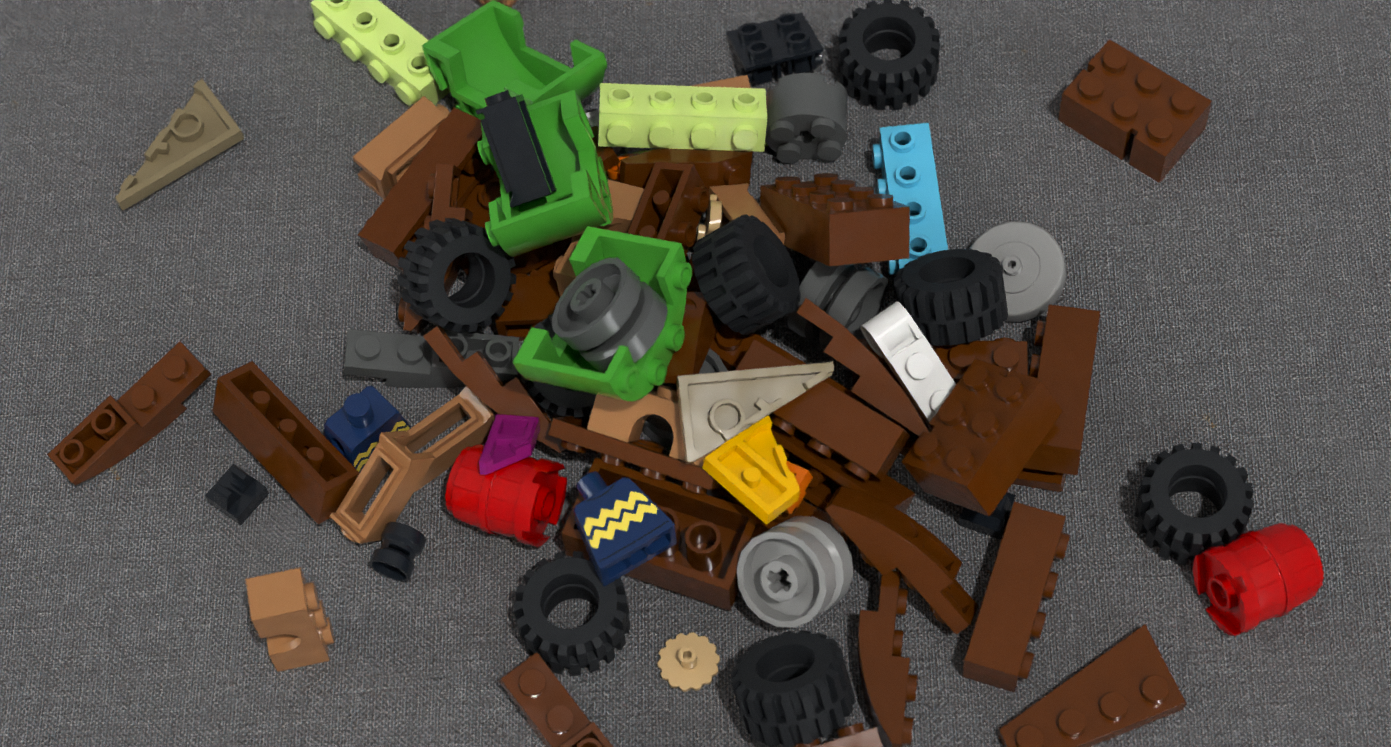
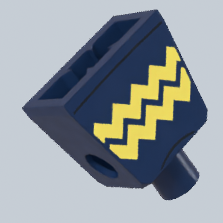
(358, 425)
(620, 526)

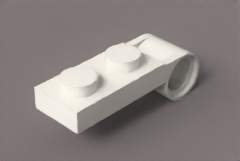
(910, 358)

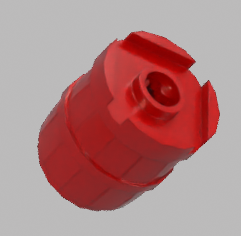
(509, 501)
(1258, 576)

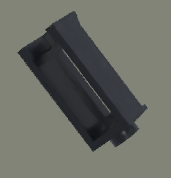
(516, 148)

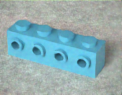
(911, 178)

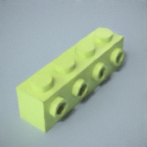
(382, 43)
(682, 117)

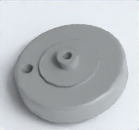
(1030, 264)

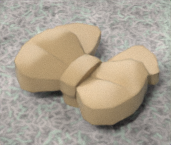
(714, 217)

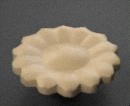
(688, 662)

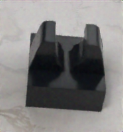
(237, 494)
(993, 525)

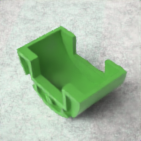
(490, 55)
(578, 174)
(657, 264)

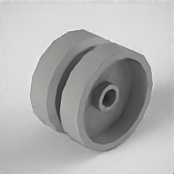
(794, 571)

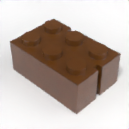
(1130, 96)
(982, 436)

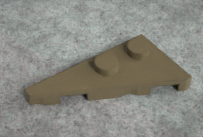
(187, 142)
(728, 402)

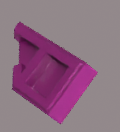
(509, 441)

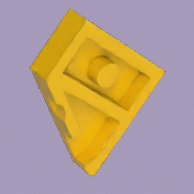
(755, 471)

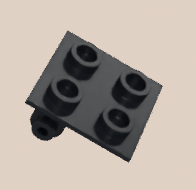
(776, 42)

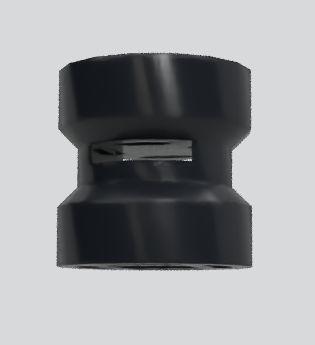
(397, 551)

